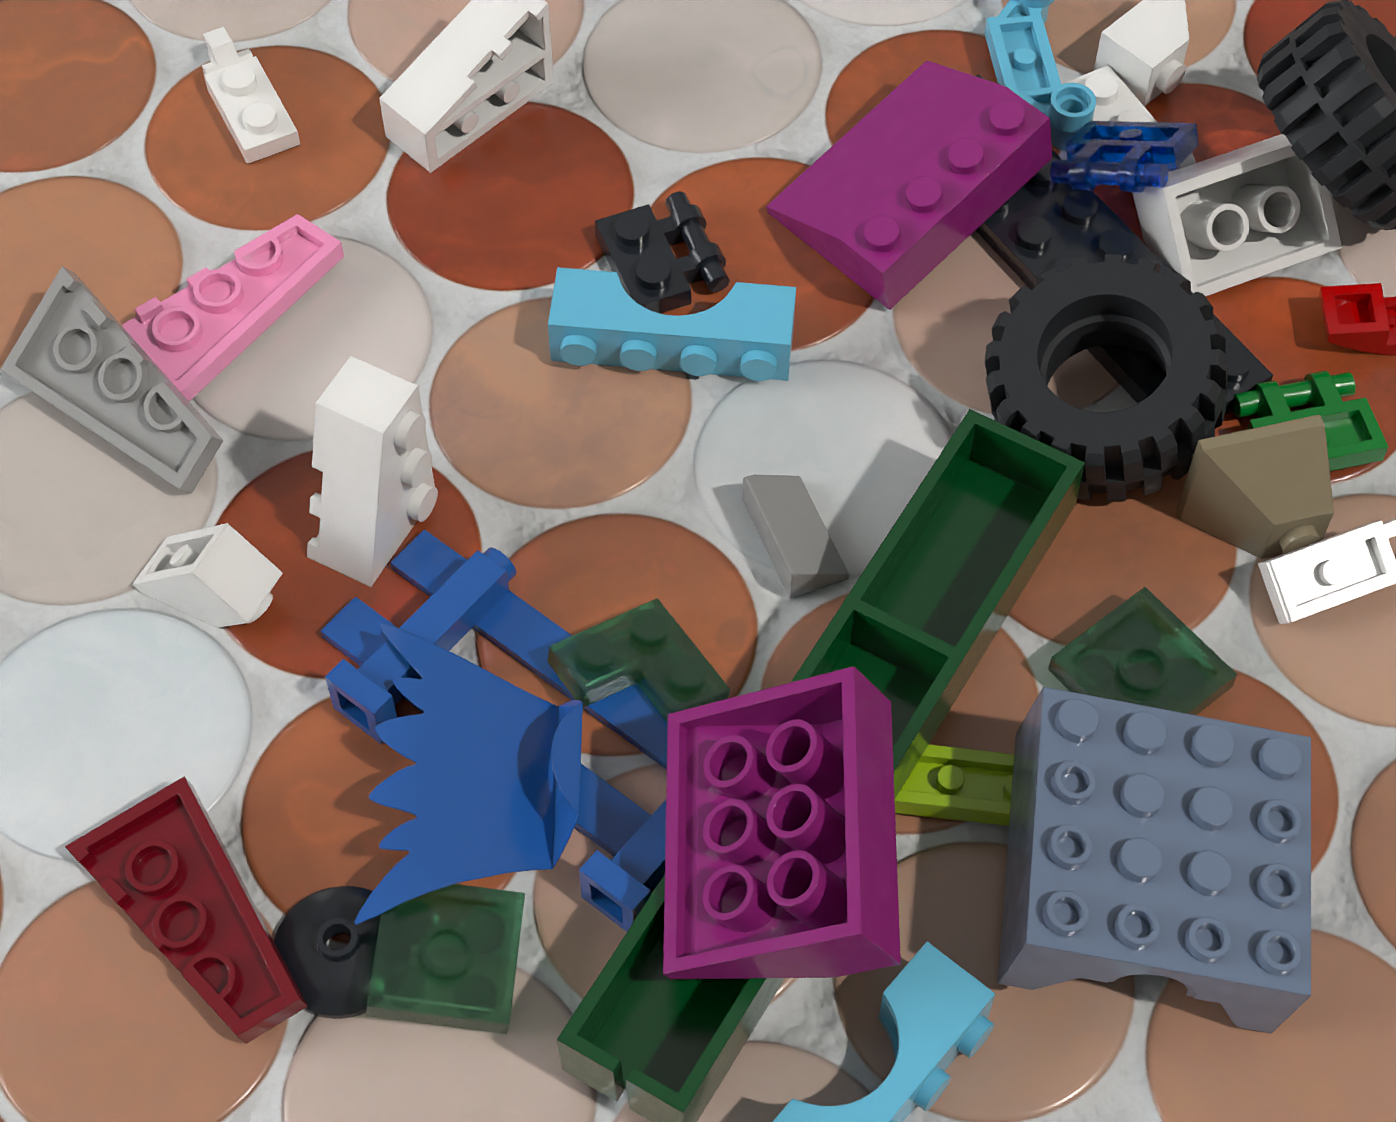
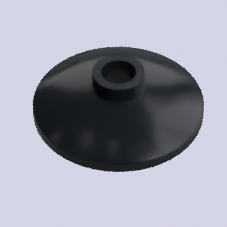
(330, 980)

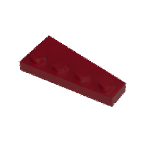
(190, 902)

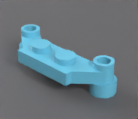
(1027, 67)

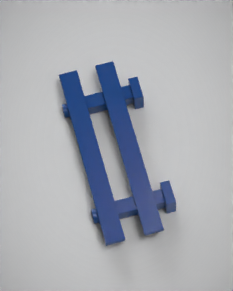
(478, 597)

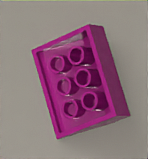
(915, 178)
(782, 834)

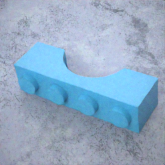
(739, 337)
(930, 1018)

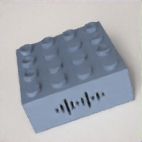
(1159, 855)

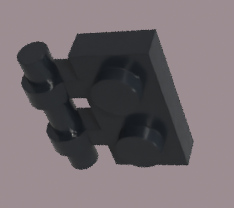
(644, 261)

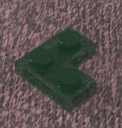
(642, 649)

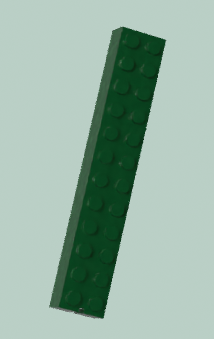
(917, 635)

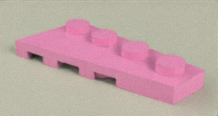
(229, 307)

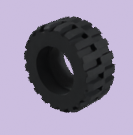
(1337, 105)
(1119, 307)

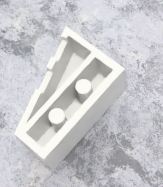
(469, 79)
(373, 470)

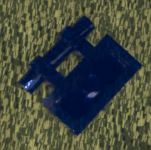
(1124, 154)

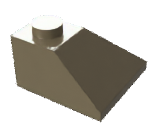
(1262, 487)

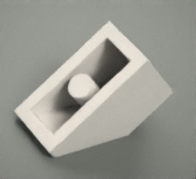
(1147, 47)
(211, 576)

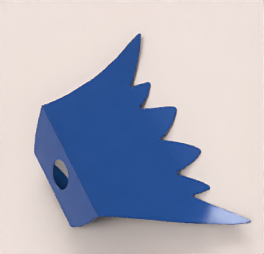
(488, 781)

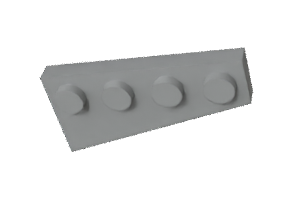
(105, 381)

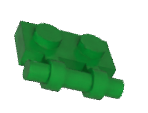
(1350, 425)

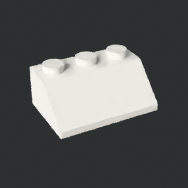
(1238, 216)

